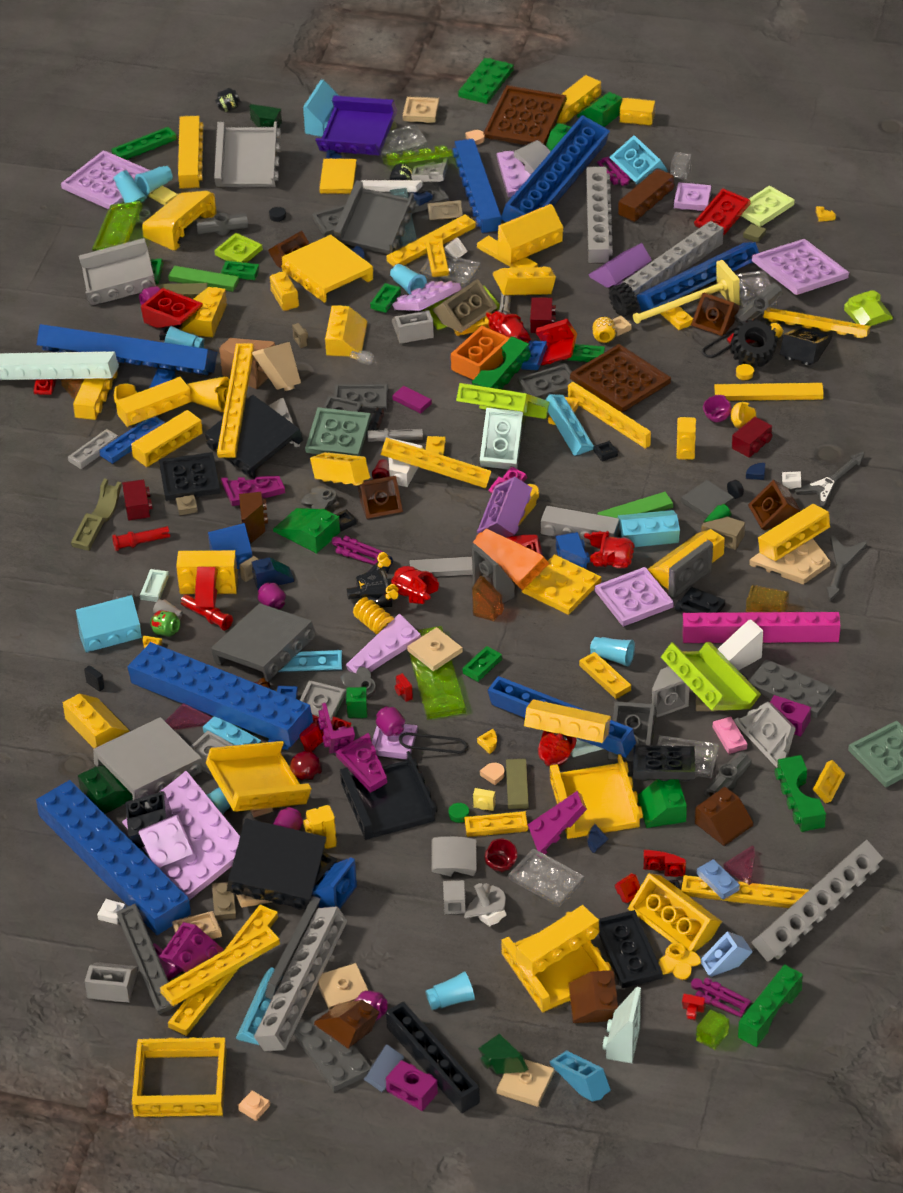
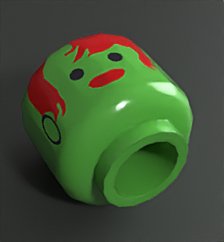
(165, 623)

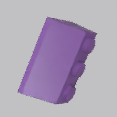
(621, 266)
(506, 507)

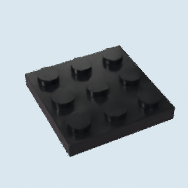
(189, 476)
(664, 762)

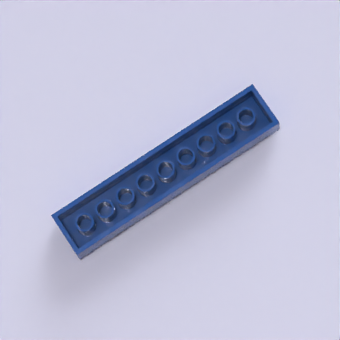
(558, 169)
(129, 349)
(220, 694)
(113, 856)

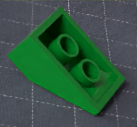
(309, 528)

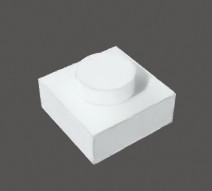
(455, 248)
(791, 479)
(108, 911)
(492, 918)

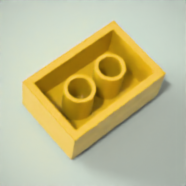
(223, 560)

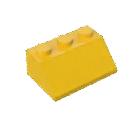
(525, 280)
(207, 318)
(344, 331)
(93, 720)

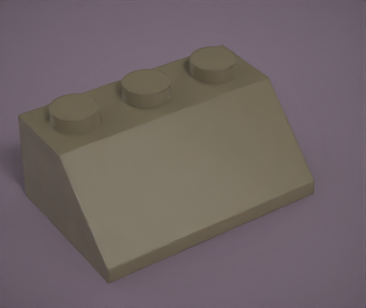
(465, 307)

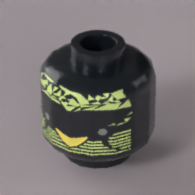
(227, 99)
(401, 172)

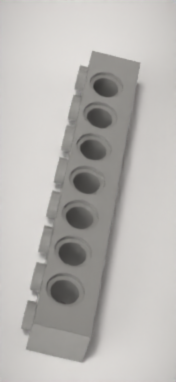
(598, 214)
(677, 258)
(767, 941)
(300, 979)

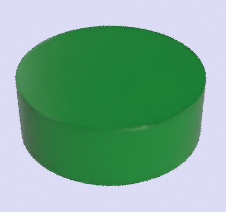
(458, 811)

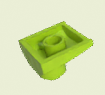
(867, 309)

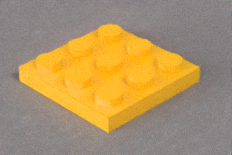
(562, 585)

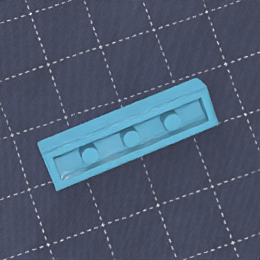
(568, 425)
(315, 661)
(256, 1011)

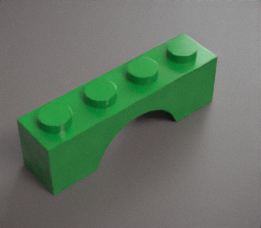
(514, 354)
(807, 811)
(758, 1018)

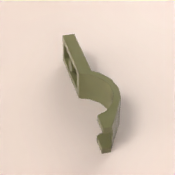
(93, 522)

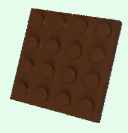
(524, 116)
(620, 378)

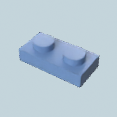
(718, 879)

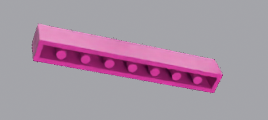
(776, 626)

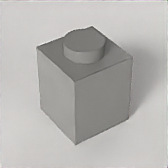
(454, 897)

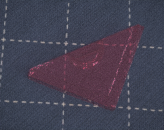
(187, 717)
(742, 865)

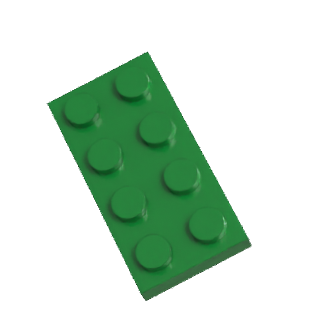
(485, 80)

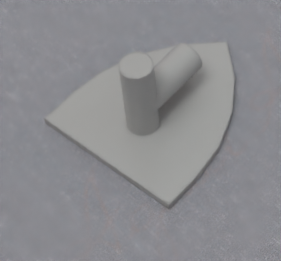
(489, 900)

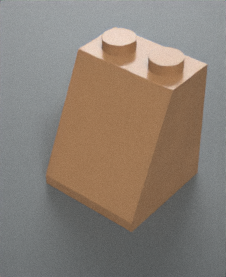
(227, 351)

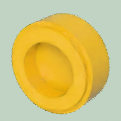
(744, 372)

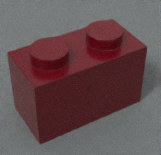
(541, 313)
(752, 437)
(136, 499)

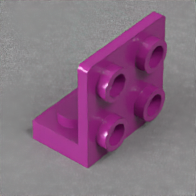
(333, 739)
(190, 947)

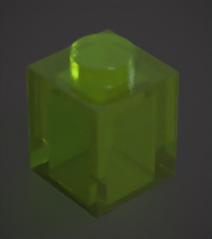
(712, 1029)

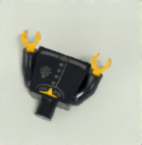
(375, 584)

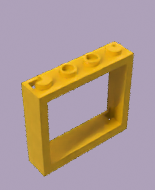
(178, 1104)

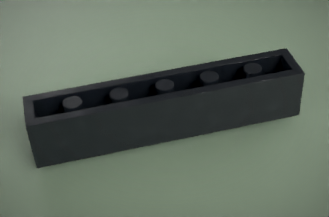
(433, 1057)

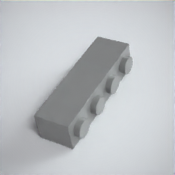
(564, 521)

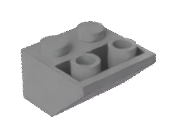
(413, 326)
(110, 981)

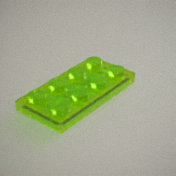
(411, 156)
(117, 225)

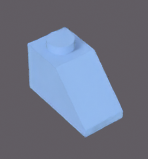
(726, 954)

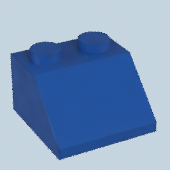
(232, 539)
(336, 884)

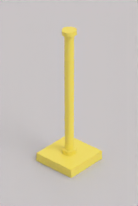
(726, 284)

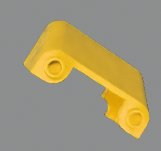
(170, 221)

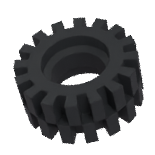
(623, 299)

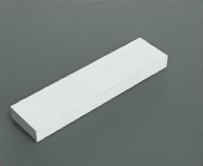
(387, 185)

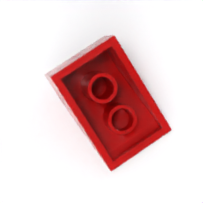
(168, 309)

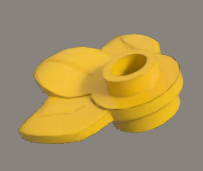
(678, 961)

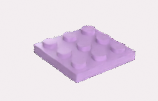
(426, 296)
(634, 596)

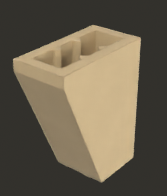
(279, 365)

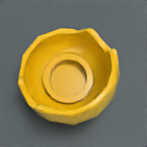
(123, 391)
(742, 414)

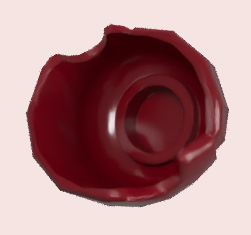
(305, 765)
(501, 855)

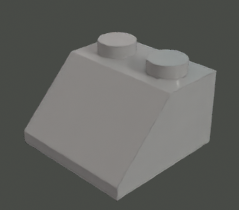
(669, 692)

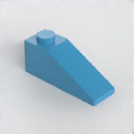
(582, 1075)

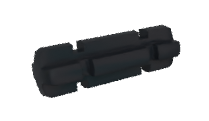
(376, 419)

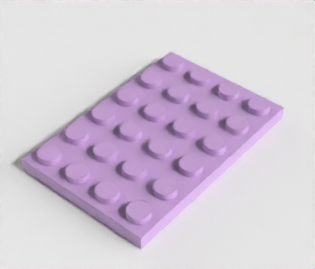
(208, 832)

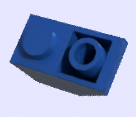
(572, 549)

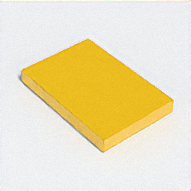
(338, 176)

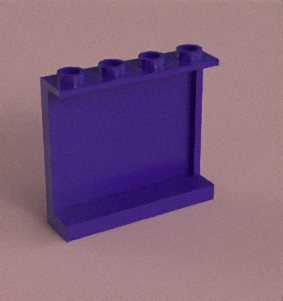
(358, 125)

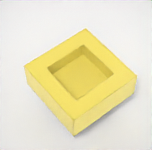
(484, 799)

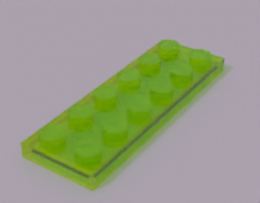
(438, 688)

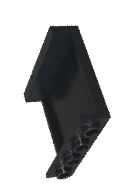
(260, 436)
(395, 805)
(276, 864)

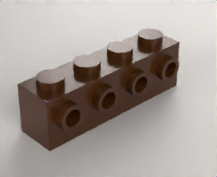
(646, 195)

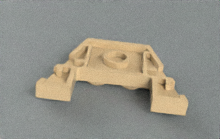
(798, 565)

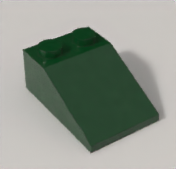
(103, 789)

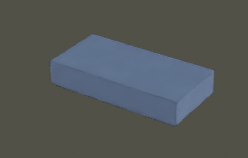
(382, 1067)

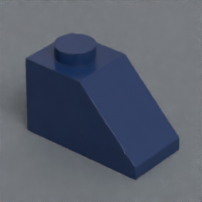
(271, 571)

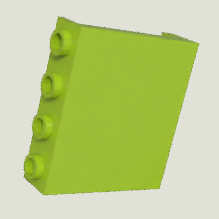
(503, 399)
(712, 677)

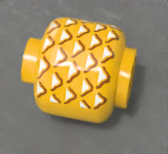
(604, 329)

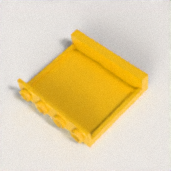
(325, 266)
(256, 776)
(606, 794)
(551, 985)

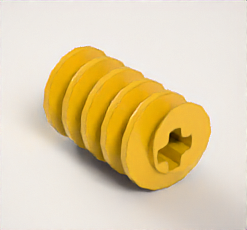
(372, 615)

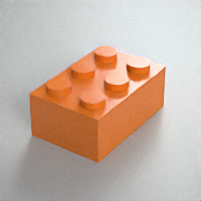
(478, 353)

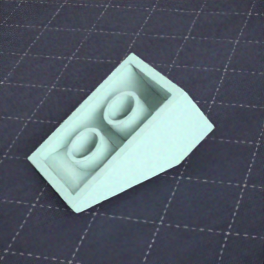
(501, 438)
(624, 1029)

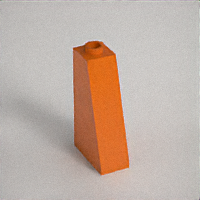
(517, 561)

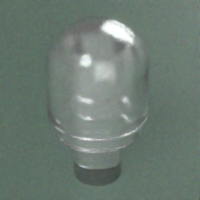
(363, 357)

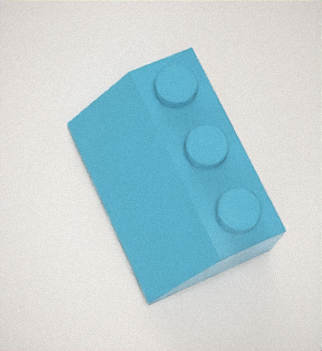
(318, 109)
(636, 160)
(650, 528)
(108, 623)

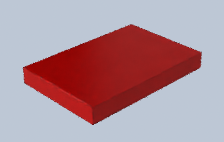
(723, 210)

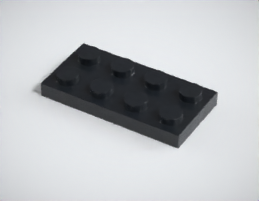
(629, 949)

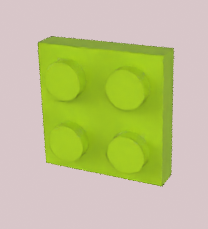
(238, 249)

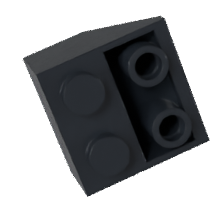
(146, 812)

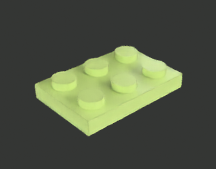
(767, 206)

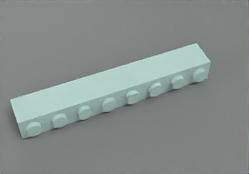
(58, 365)

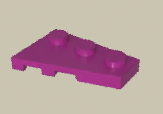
(267, 485)
(363, 762)
(552, 823)

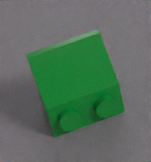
(603, 109)
(663, 803)

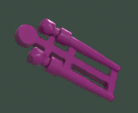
(624, 178)
(356, 546)
(717, 991)

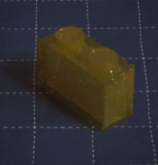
(767, 600)

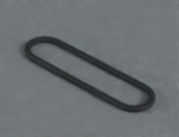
(710, 356)
(433, 749)

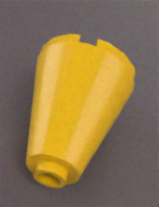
(210, 393)

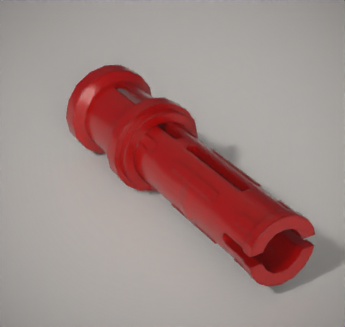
(131, 539)
(212, 615)

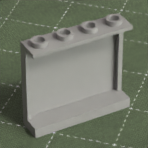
(247, 156)
(117, 271)
(148, 758)

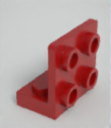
(560, 341)

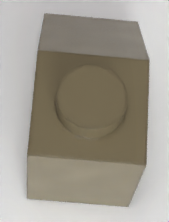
(729, 528)

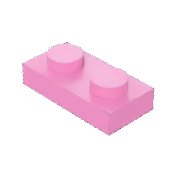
(729, 735)

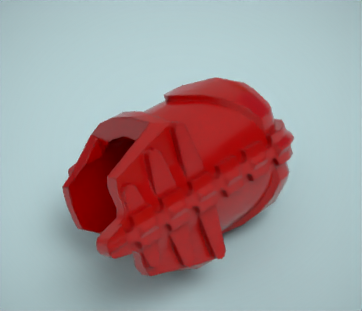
(508, 325)
(612, 551)
(413, 585)
(554, 748)

